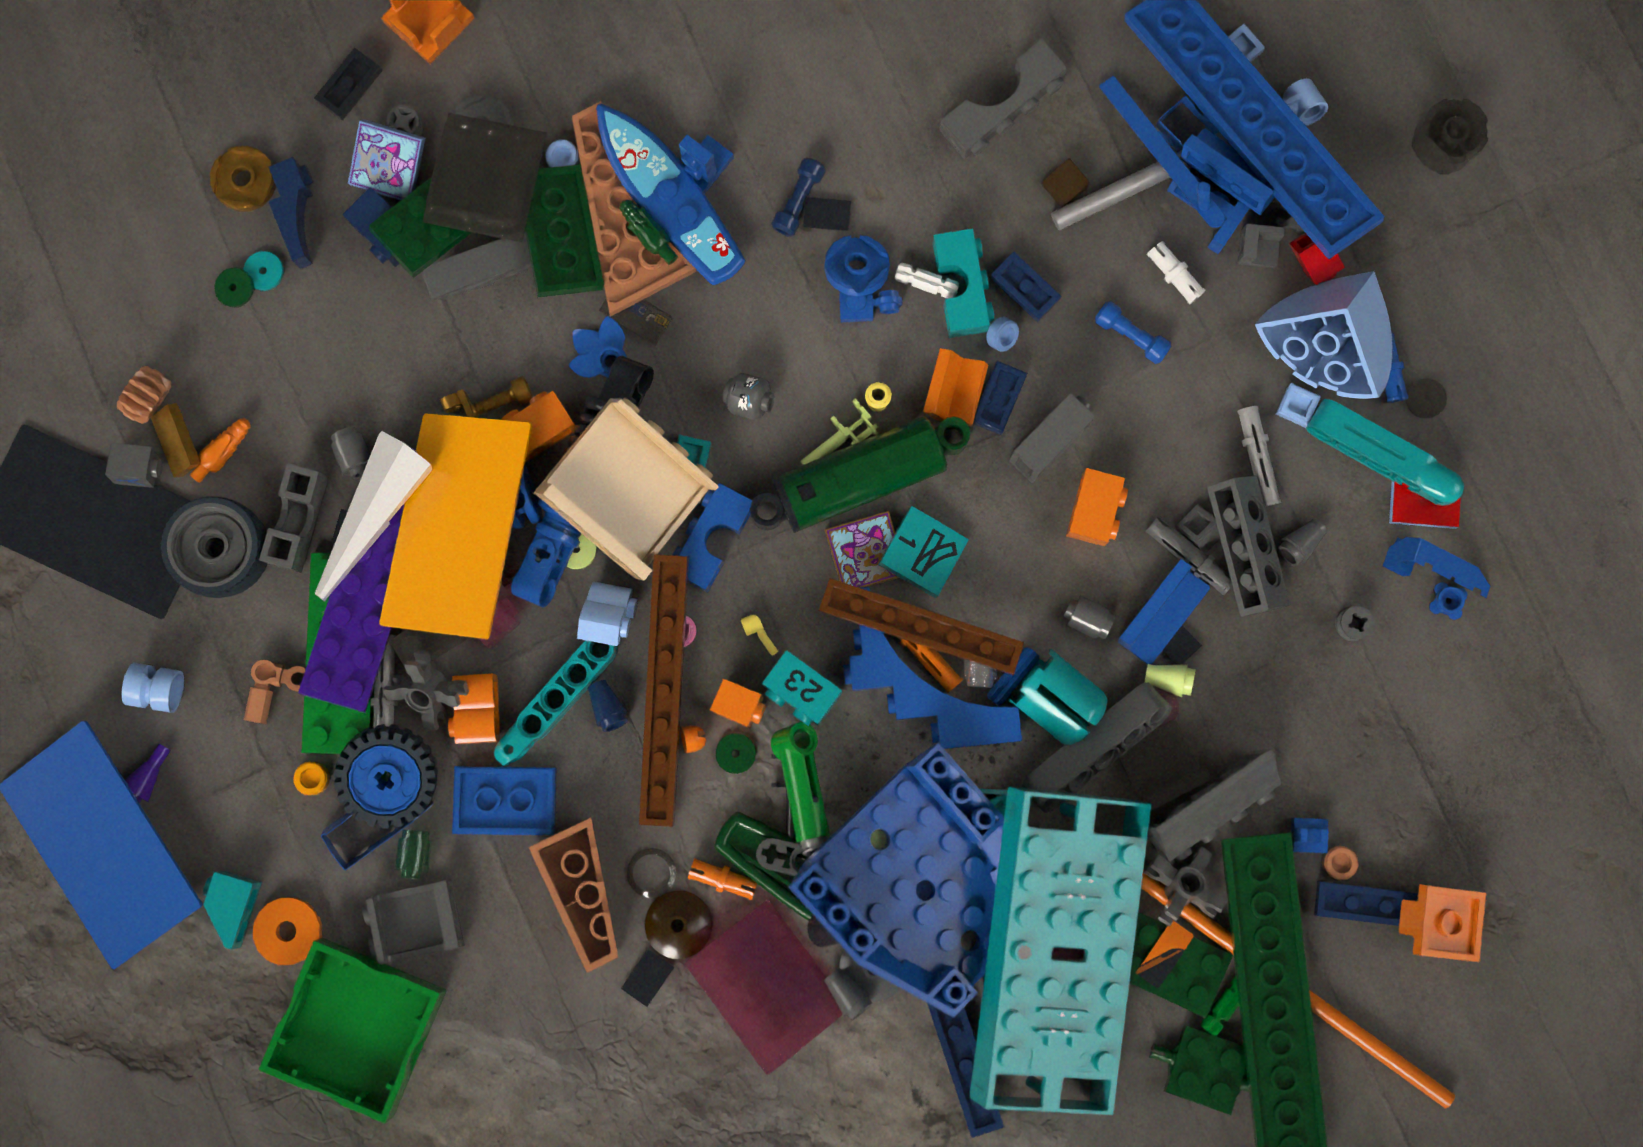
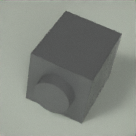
(133, 465)

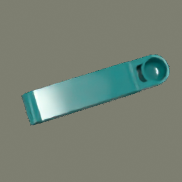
(1385, 453)
(518, 736)

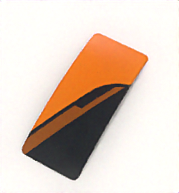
(1165, 954)

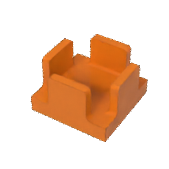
(427, 24)
(1444, 922)

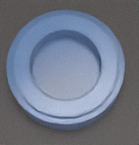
(1002, 334)

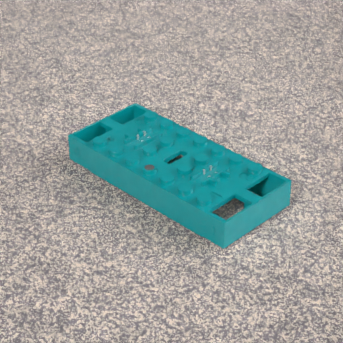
(1049, 1012)

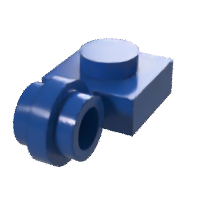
(861, 307)

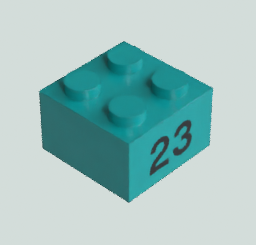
(802, 689)

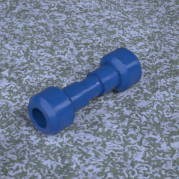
(1154, 347)

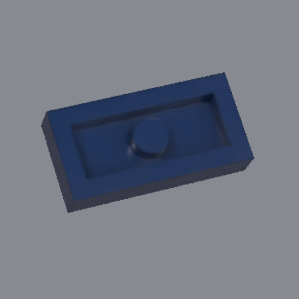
(1025, 287)

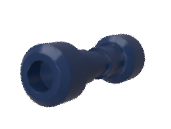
(786, 220)

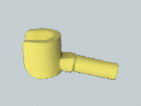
(752, 625)

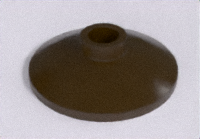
(696, 922)

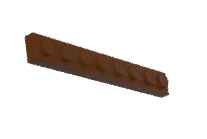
(664, 690)

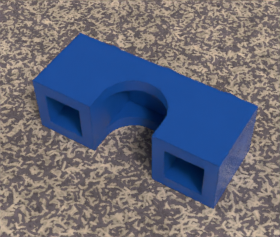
(722, 510)

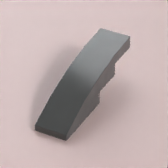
(477, 268)

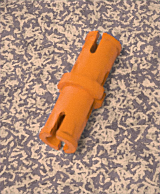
(722, 879)

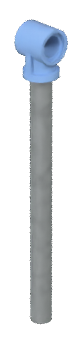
(1300, 97)

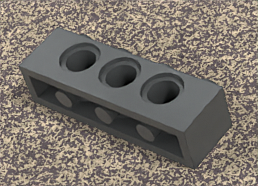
(1248, 545)

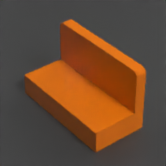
(955, 387)

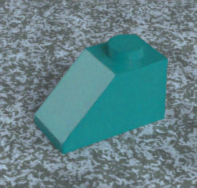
(230, 905)

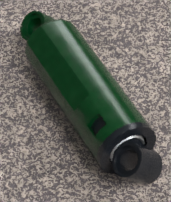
(860, 473)

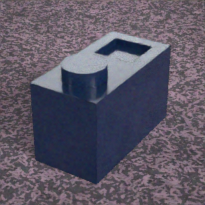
(362, 214)

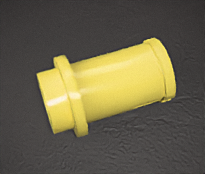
(878, 389)

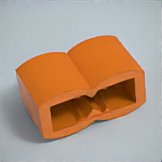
(478, 714)

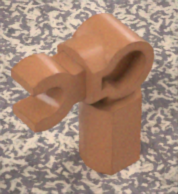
(266, 675)

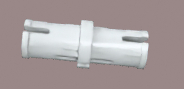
(1176, 272)

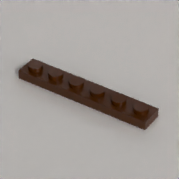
(921, 626)

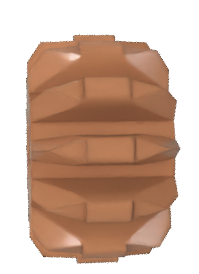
(143, 394)

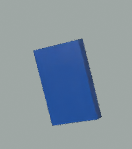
(504, 800)

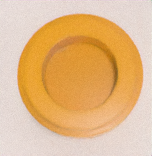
(311, 778)

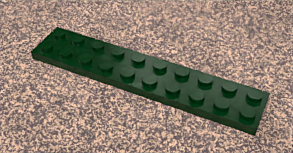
(1273, 991)

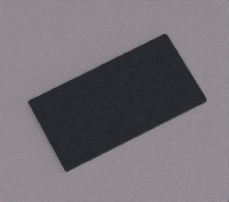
(82, 524)

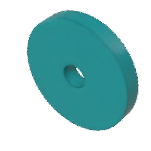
(274, 270)

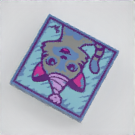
(386, 160)

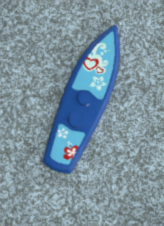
(669, 195)

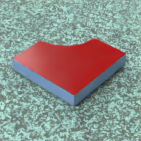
(1413, 509)

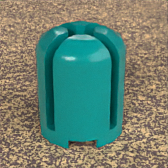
(1071, 688)

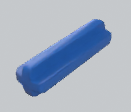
(1008, 682)

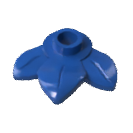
(596, 348)

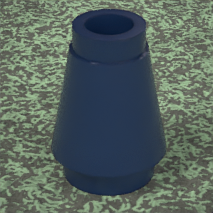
(607, 707)

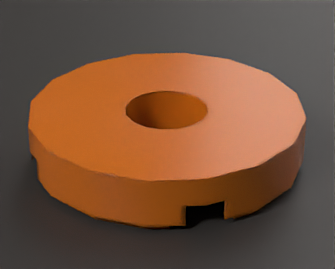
(267, 927)

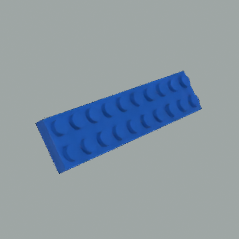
(1256, 122)

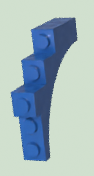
(957, 721)

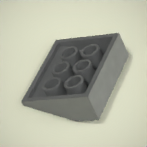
(1213, 804)

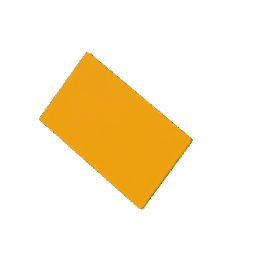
(457, 526)

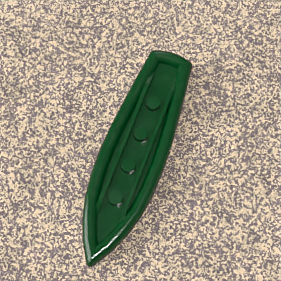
(738, 844)

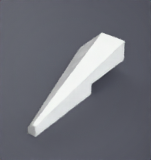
(385, 486)

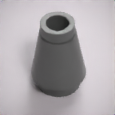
(1301, 543)
(848, 994)

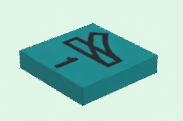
(923, 552)

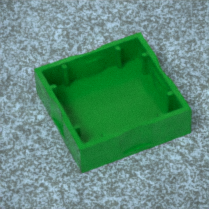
(353, 1030)

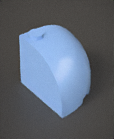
(1334, 335)

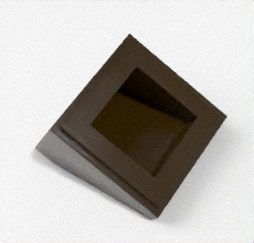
(1065, 183)

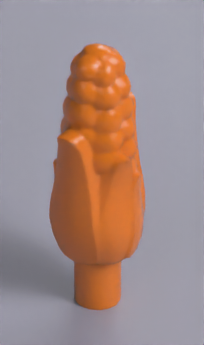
(218, 451)

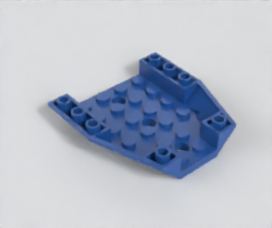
(867, 898)

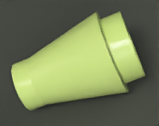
(1171, 678)

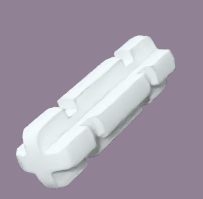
(926, 281)

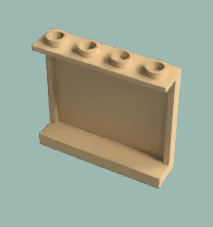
(625, 486)

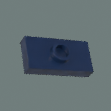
(999, 397)

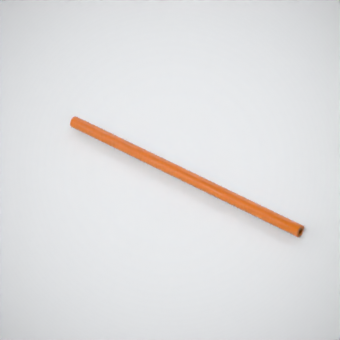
(1318, 1005)

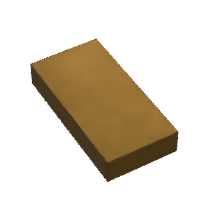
(175, 440)

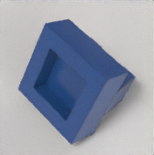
(1309, 835)

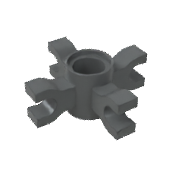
(426, 690)
(1177, 896)

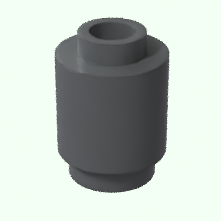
(350, 452)
(1089, 617)

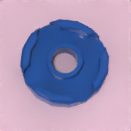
(851, 280)

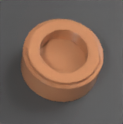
(1340, 862)

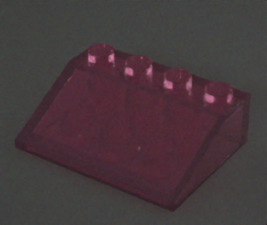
(766, 986)

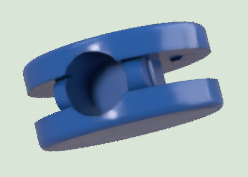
(527, 502)

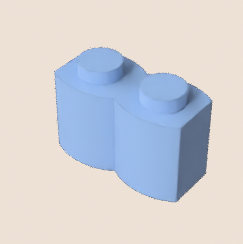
(606, 614)

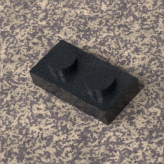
(348, 84)

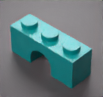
(959, 254)

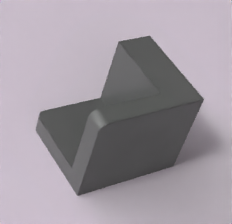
(1260, 245)

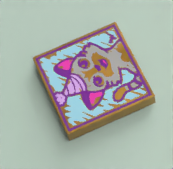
(859, 548)

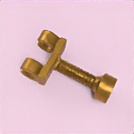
(518, 392)

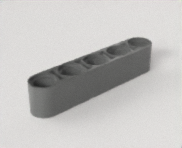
(1111, 738)

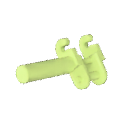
(840, 436)

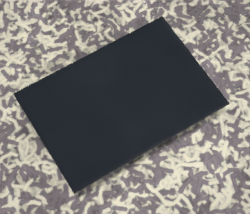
(827, 213)
(1181, 646)
(647, 978)

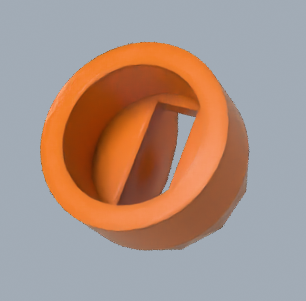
(692, 738)

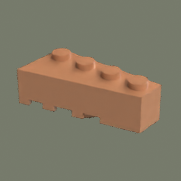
(577, 887)

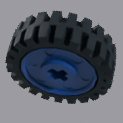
(364, 762)

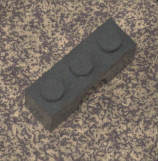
(301, 500)

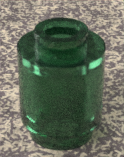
(413, 853)

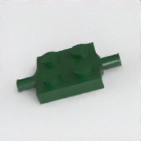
(1204, 1069)

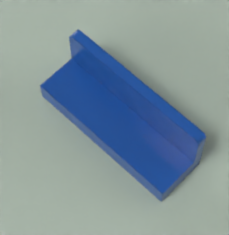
(1226, 169)
(1164, 613)

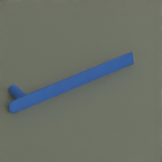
(1197, 193)

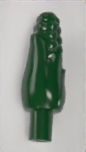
(648, 231)

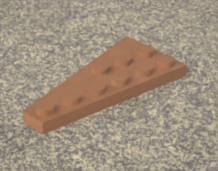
(626, 265)

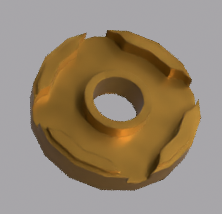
(246, 197)

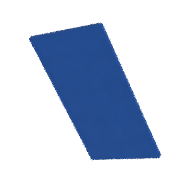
(100, 845)

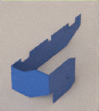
(1169, 136)
(1443, 562)
(343, 864)

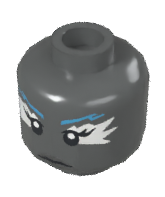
(748, 396)

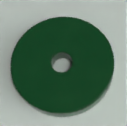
(224, 285)
(735, 742)

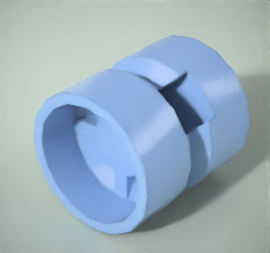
(146, 686)

